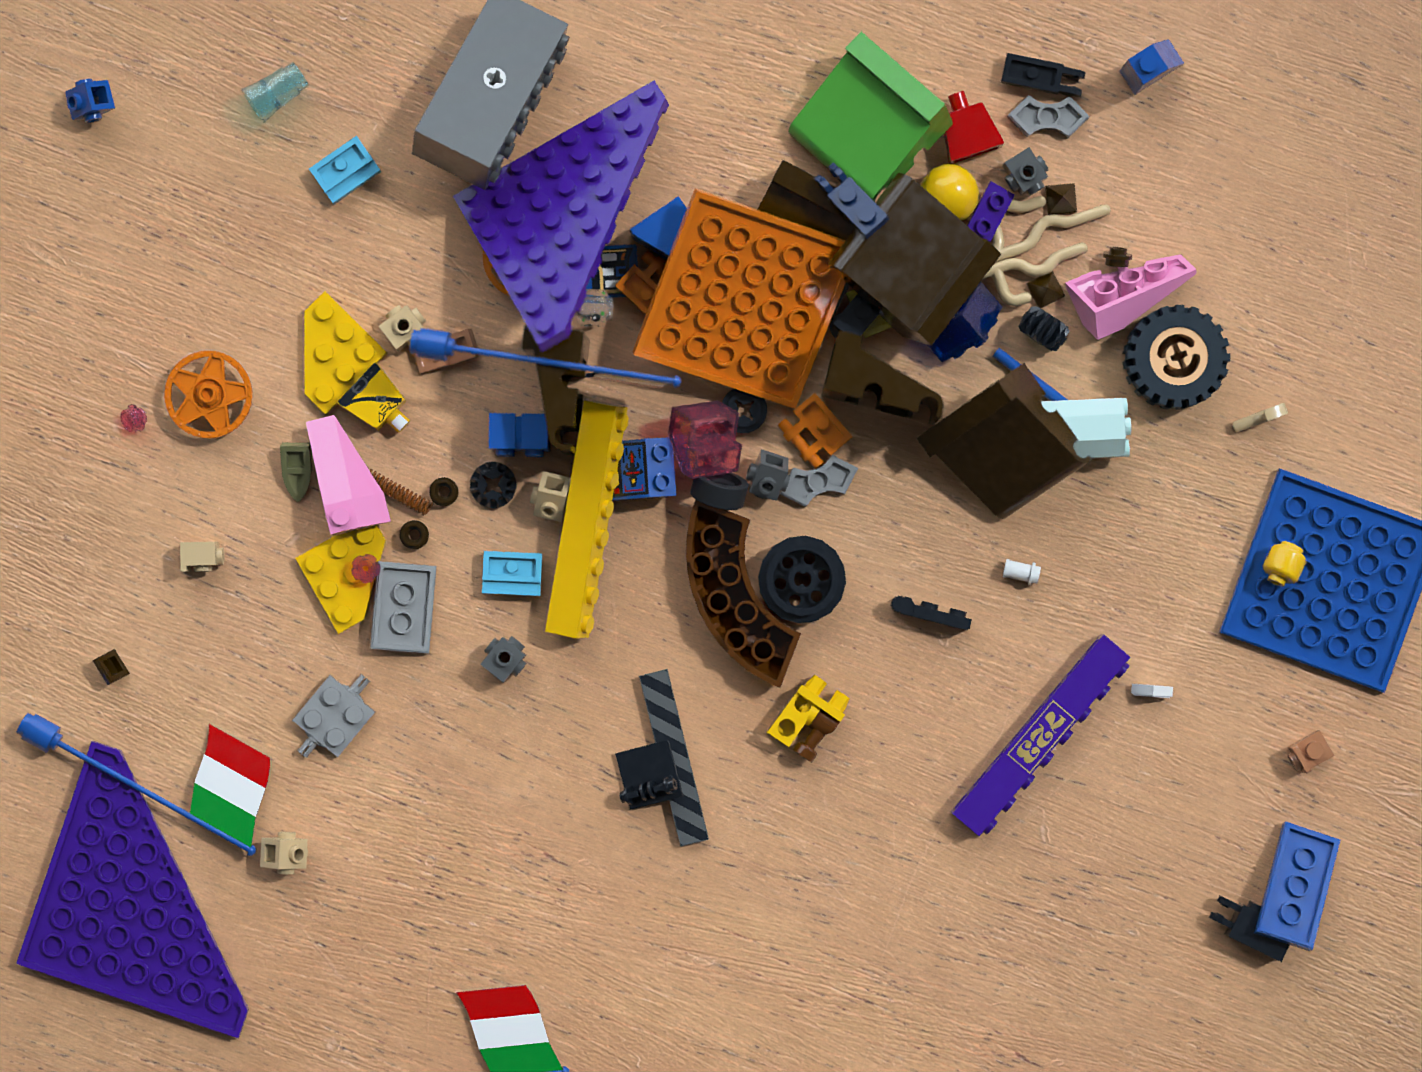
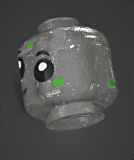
(595, 309)

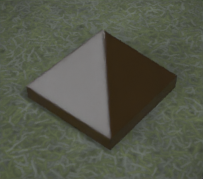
(1061, 199)
(1045, 289)
(111, 667)

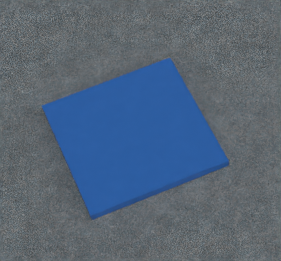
(1354, 589)

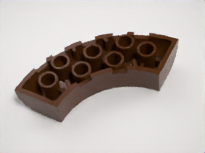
(727, 598)

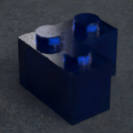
(968, 326)

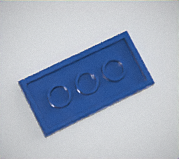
(1297, 886)

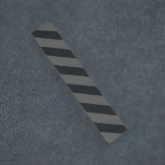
(667, 726)

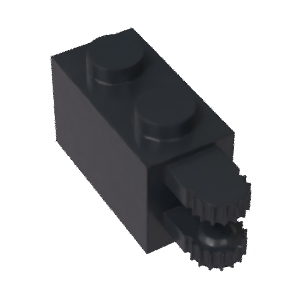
(1243, 927)

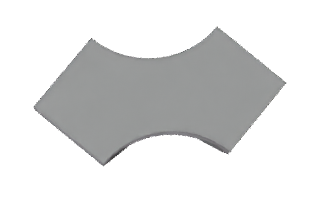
(1037, 116)
(832, 476)

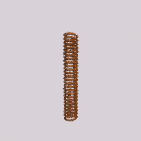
(407, 501)

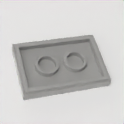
(403, 607)

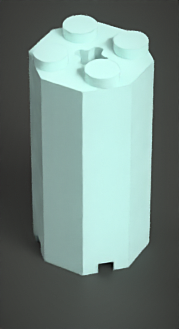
(1097, 425)

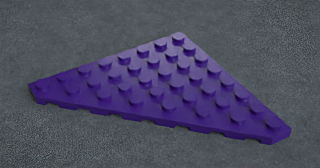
(560, 208)
(122, 911)

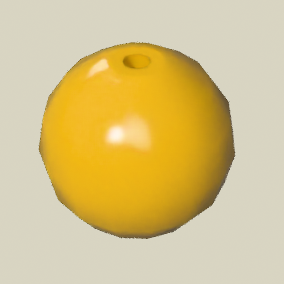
(953, 188)

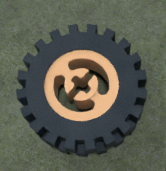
(1146, 368)

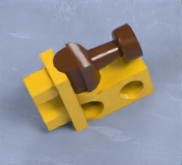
(809, 710)

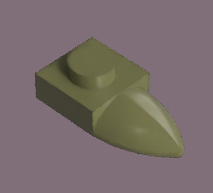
(296, 468)

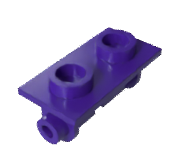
(990, 211)

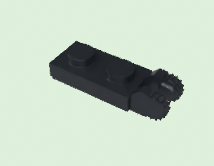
(1039, 75)
(930, 612)

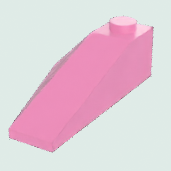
(1119, 297)
(346, 485)

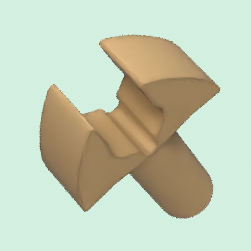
(1260, 417)

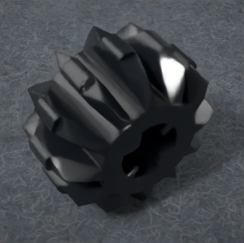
(1044, 328)

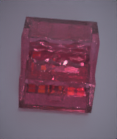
(705, 438)

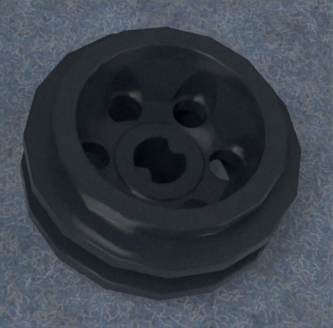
(825, 559)

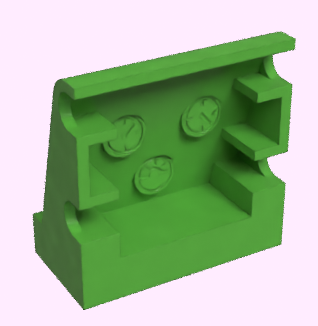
(870, 117)

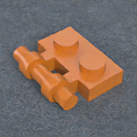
(637, 284)
(821, 424)

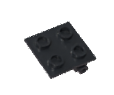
(648, 775)

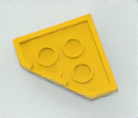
(334, 352)
(330, 574)

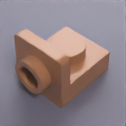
(1309, 752)

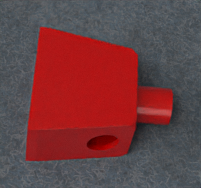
(971, 131)

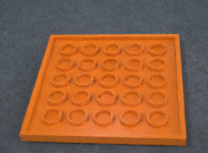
(743, 299)

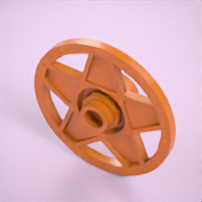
(208, 394)

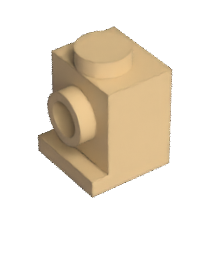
(200, 555)

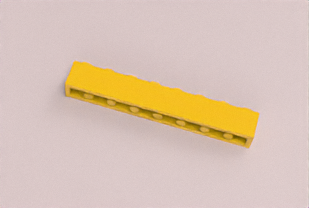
(587, 519)

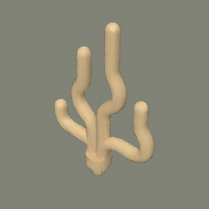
(1004, 264)

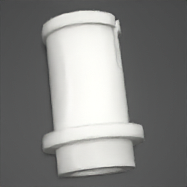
(1022, 571)

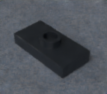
(856, 316)

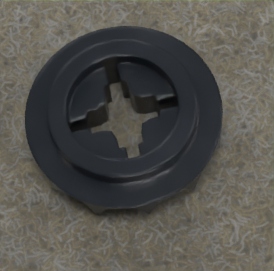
(758, 410)
(507, 485)

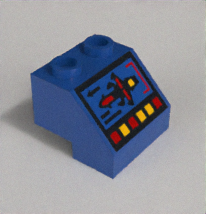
(646, 470)

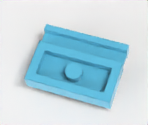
(345, 170)
(512, 573)

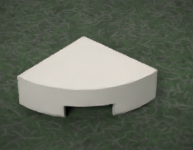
(1152, 690)

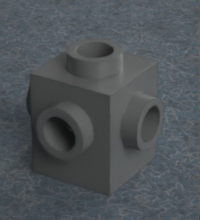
(1026, 162)
(768, 475)
(493, 660)

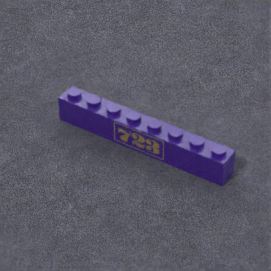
(1040, 735)

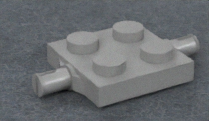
(333, 715)

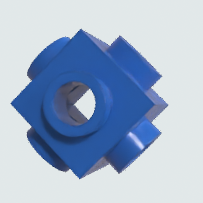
(89, 100)

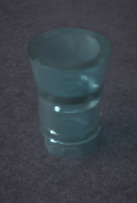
(275, 90)

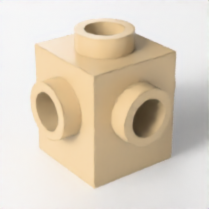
(396, 319)
(551, 496)
(284, 853)

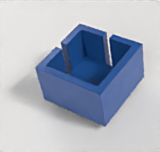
(518, 434)

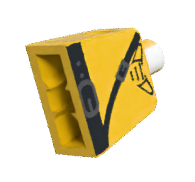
(376, 400)

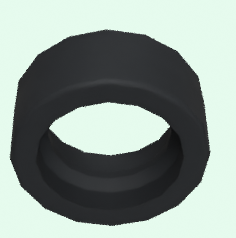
(720, 491)

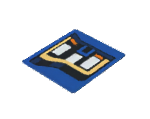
(614, 265)

